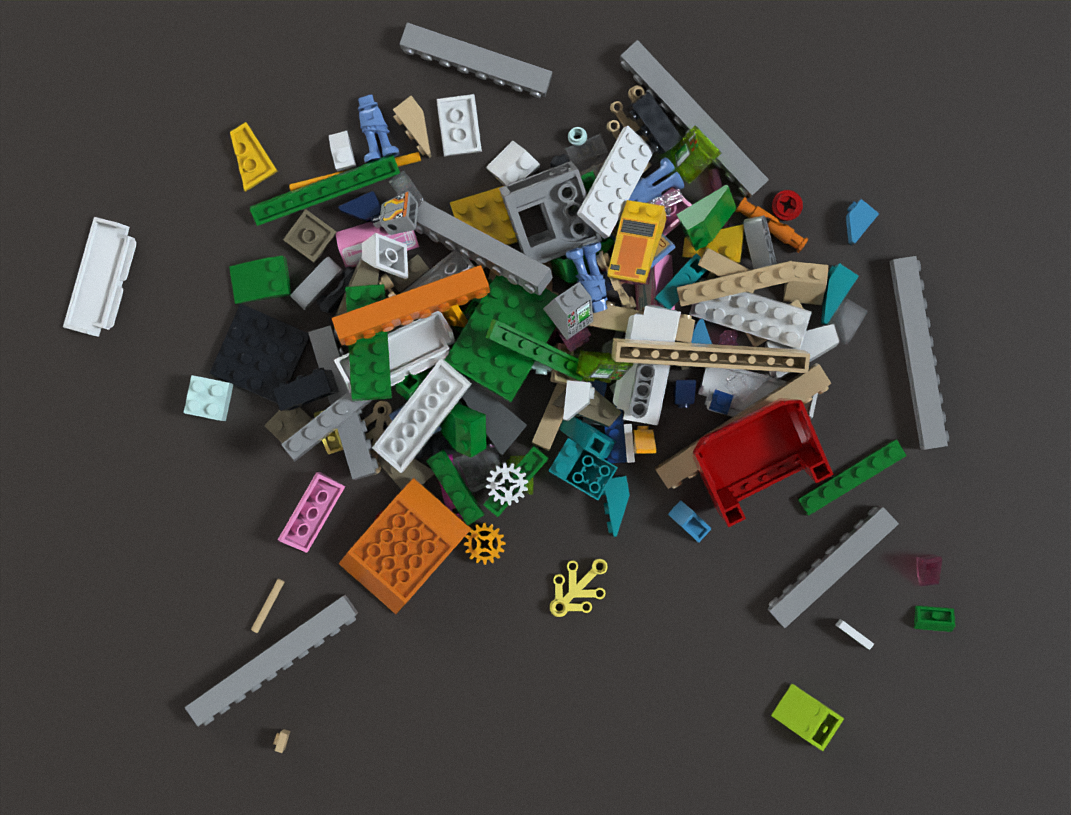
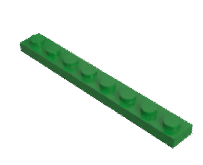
(325, 189)

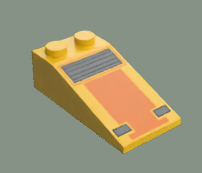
(637, 241)

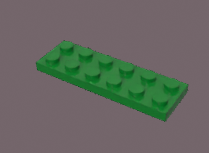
(369, 356)

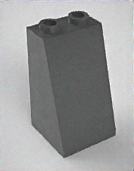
(501, 423)

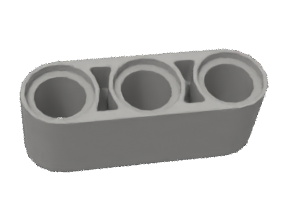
(759, 242)
(316, 283)
(641, 398)

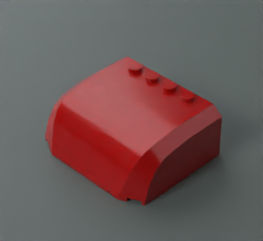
(758, 454)

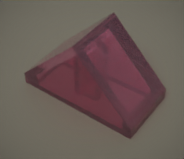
(929, 569)

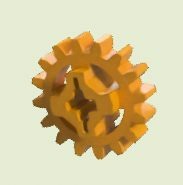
(491, 550)

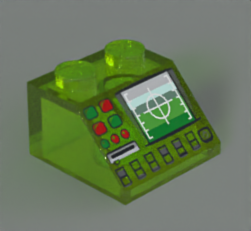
(694, 154)
(600, 366)

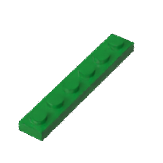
(533, 349)
(852, 477)

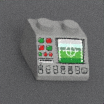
(571, 310)

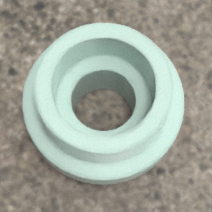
(574, 132)

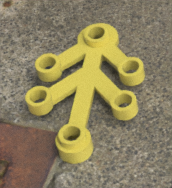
(575, 590)

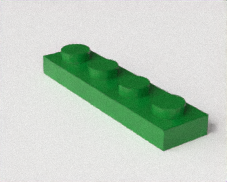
(530, 465)
(455, 487)

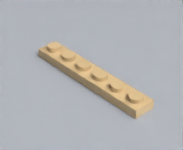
(736, 283)

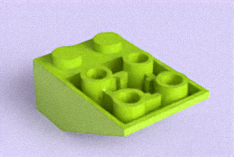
(807, 717)

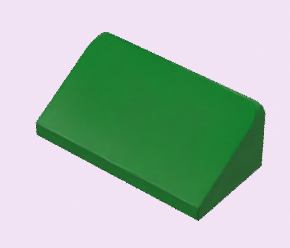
(934, 618)

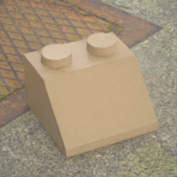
(809, 284)

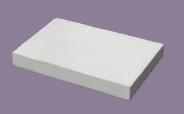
(459, 125)

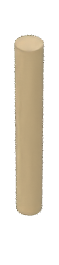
(267, 606)

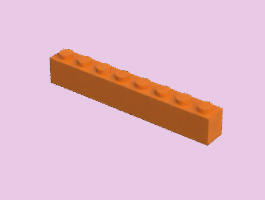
(411, 305)

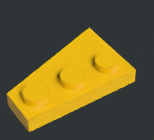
(251, 157)
(727, 243)

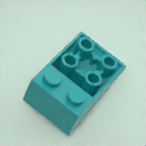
(583, 469)

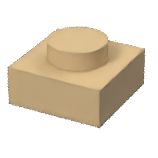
(281, 740)

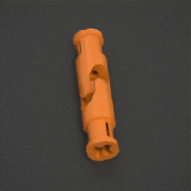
(780, 230)

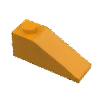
(643, 440)

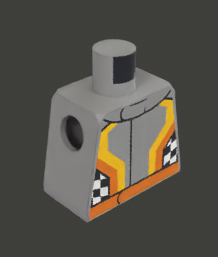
(398, 214)

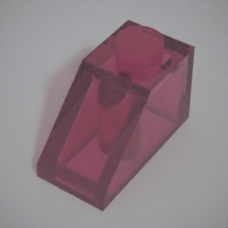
(577, 340)

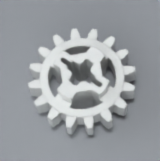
(508, 492)

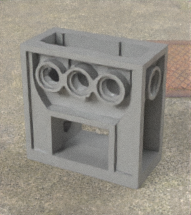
(547, 191)

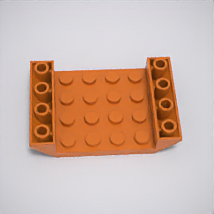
(404, 545)

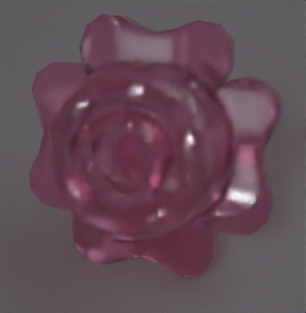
(728, 338)

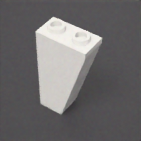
(815, 342)

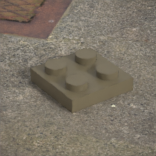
(310, 236)
(287, 423)

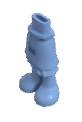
(371, 123)
(646, 191)
(593, 282)

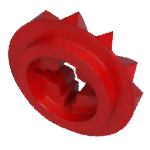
(795, 202)

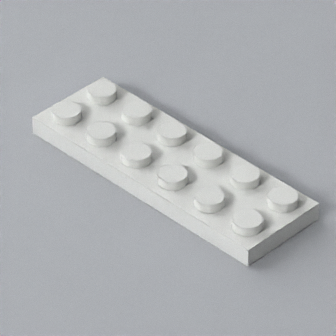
(615, 182)
(756, 316)
(421, 415)

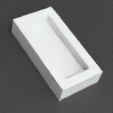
(629, 443)
(854, 634)

